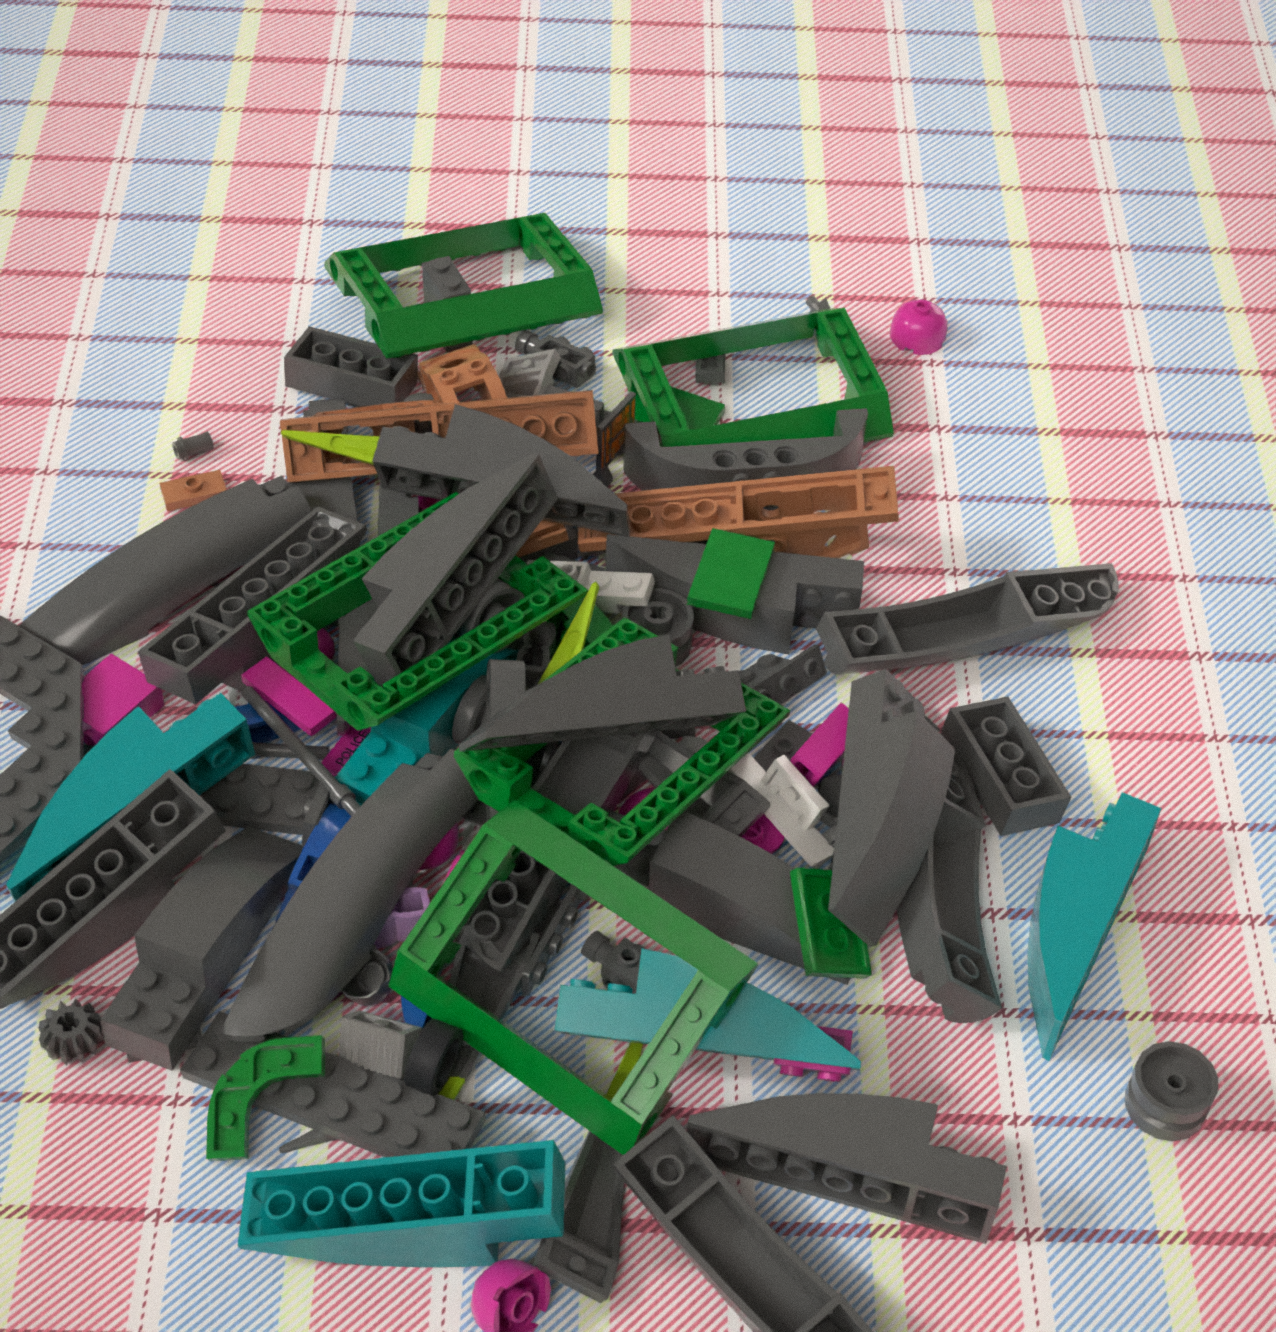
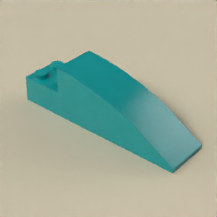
(411, 733)
(124, 765)
(1077, 906)
(753, 1026)
(408, 1207)

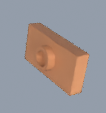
(191, 489)

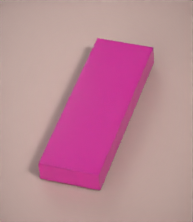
(288, 696)

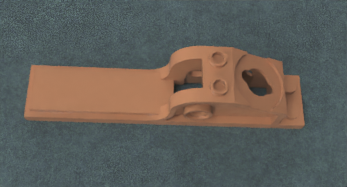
(472, 368)
(559, 418)
(738, 507)

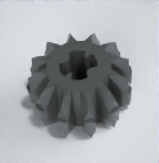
(70, 1031)

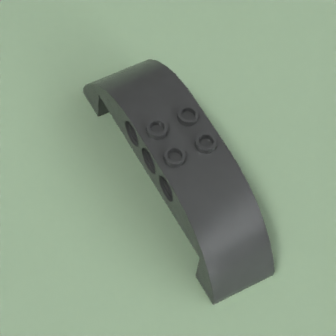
(681, 466)

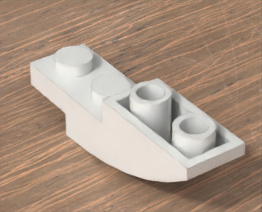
(614, 587)

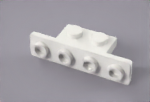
(793, 805)

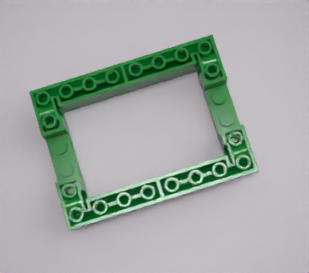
(473, 316)
(836, 337)
(293, 617)
(503, 776)
(703, 1004)

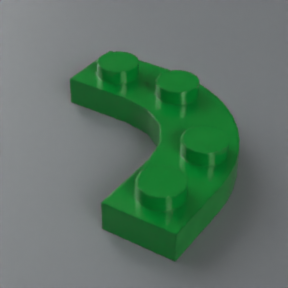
(243, 1082)

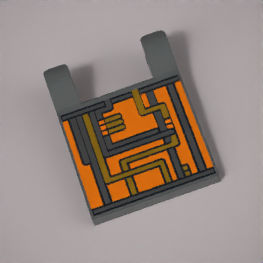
(611, 437)

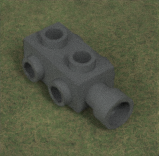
(575, 364)
(618, 963)

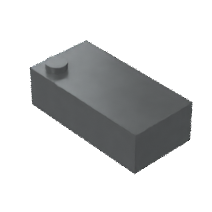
(348, 369)
(1006, 766)

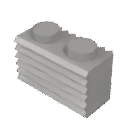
(377, 1042)

